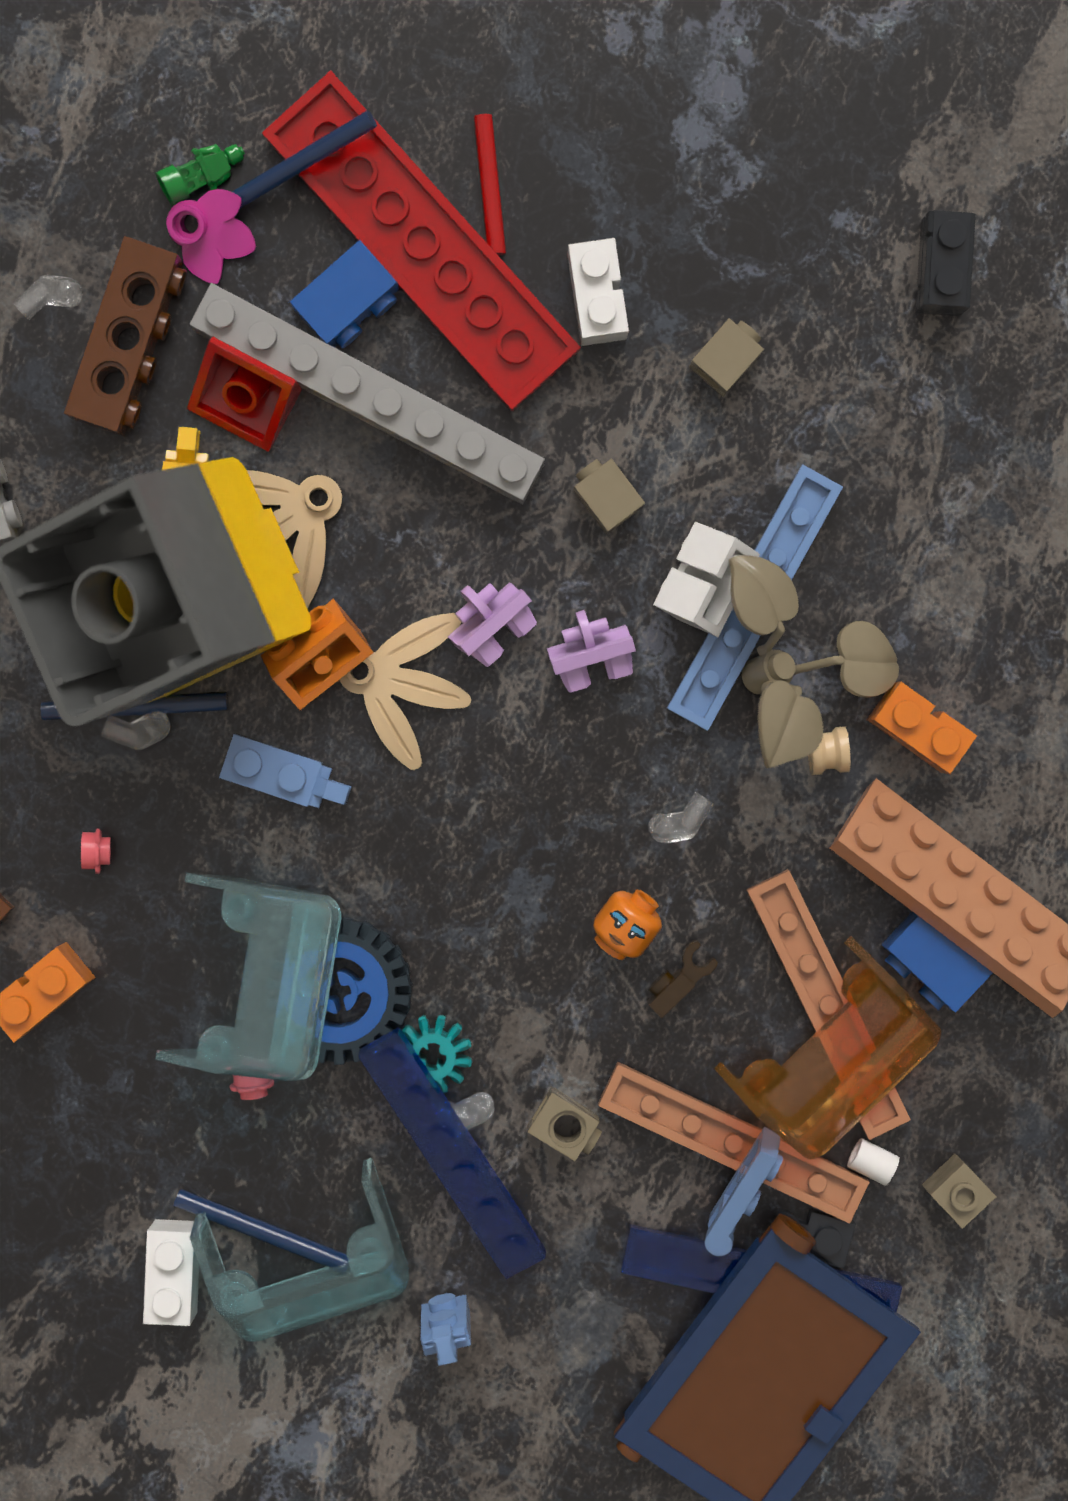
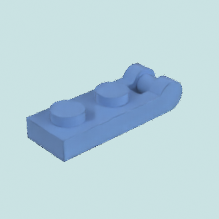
(742, 1192)

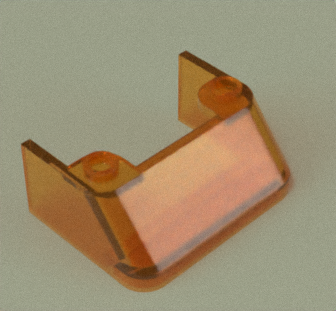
(843, 1065)

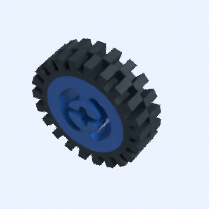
(384, 980)

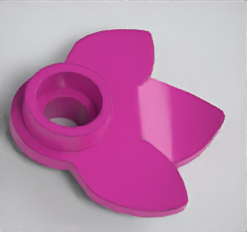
(217, 234)

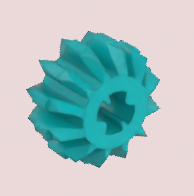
(447, 1047)

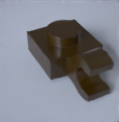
(670, 989)

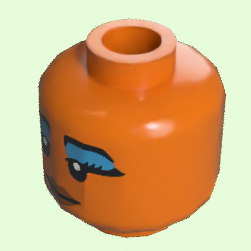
(627, 924)

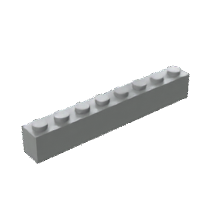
(369, 394)

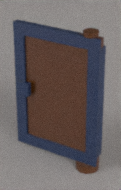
(765, 1374)

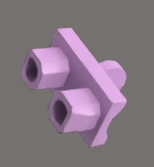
(486, 615)
(589, 645)

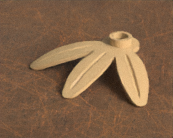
(301, 515)
(415, 686)

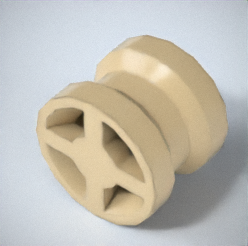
(831, 753)

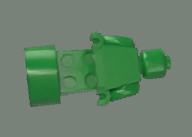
(208, 167)

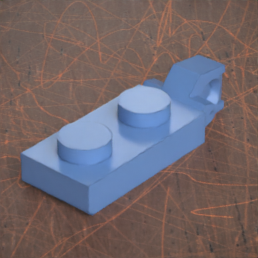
(281, 773)
(445, 1326)

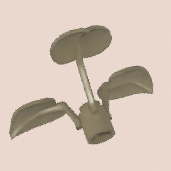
(786, 721)

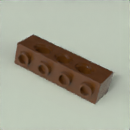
(134, 266)

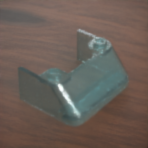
(281, 985)
(372, 1275)

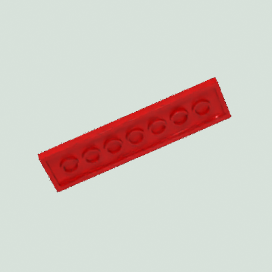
(426, 246)

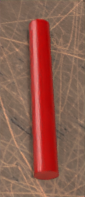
(489, 183)

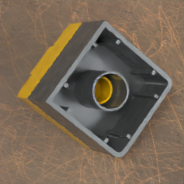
(152, 588)

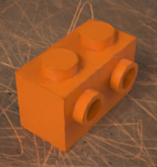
(317, 657)

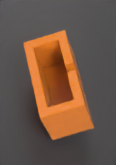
(933, 737)
(42, 991)

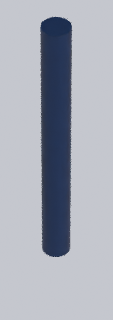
(306, 158)
(170, 704)
(260, 1229)

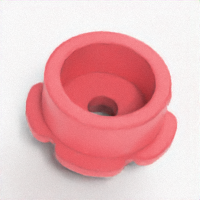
(95, 850)
(250, 1087)

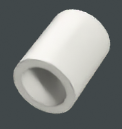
(873, 1161)

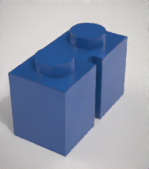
(345, 296)
(939, 964)

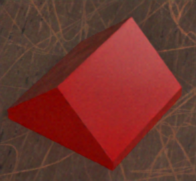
(242, 394)

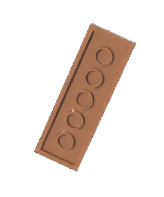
(958, 895)

